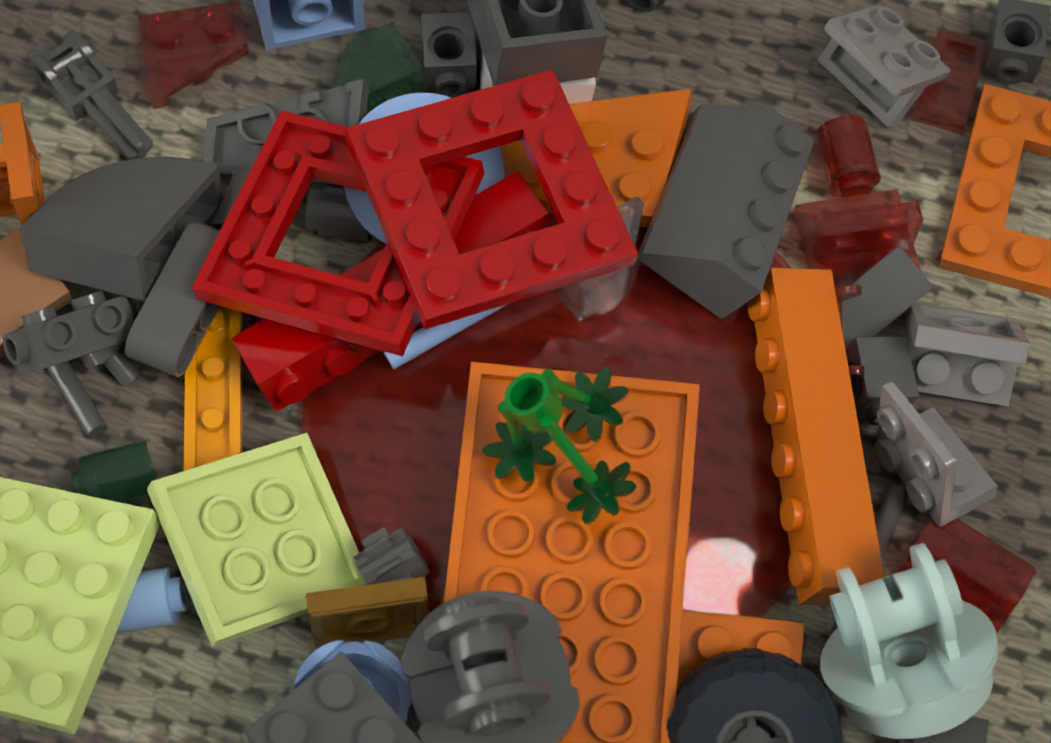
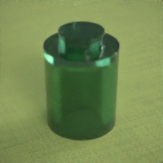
(116, 473)

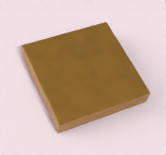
(368, 611)

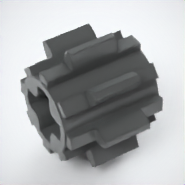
(390, 557)

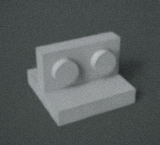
(965, 352)

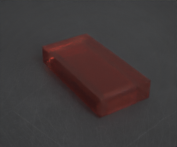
(950, 100)

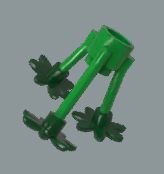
(535, 406)

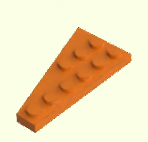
(631, 142)

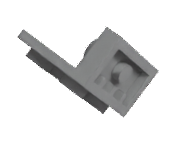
(929, 459)

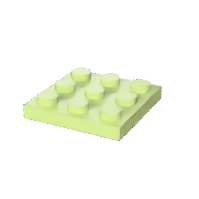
(256, 536)

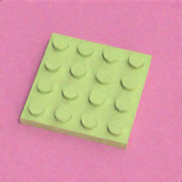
(62, 595)

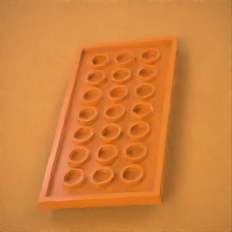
(605, 581)

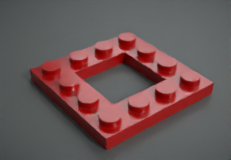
(248, 278)
(456, 285)

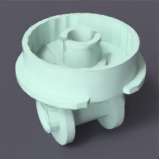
(908, 651)

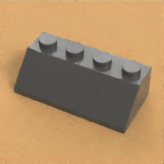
(726, 204)

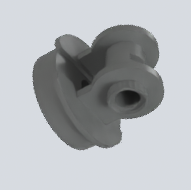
(490, 672)

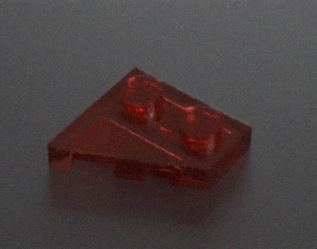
(190, 46)

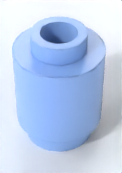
(155, 601)

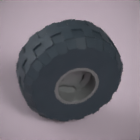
(753, 700)

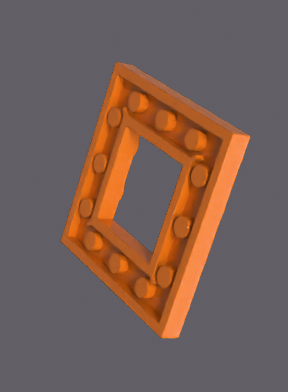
(976, 234)

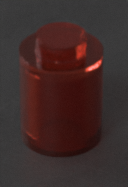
(848, 156)

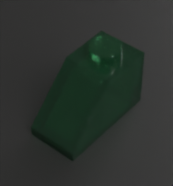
(382, 59)

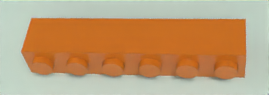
(814, 433)

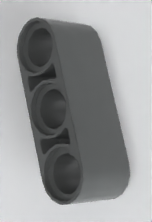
(172, 318)

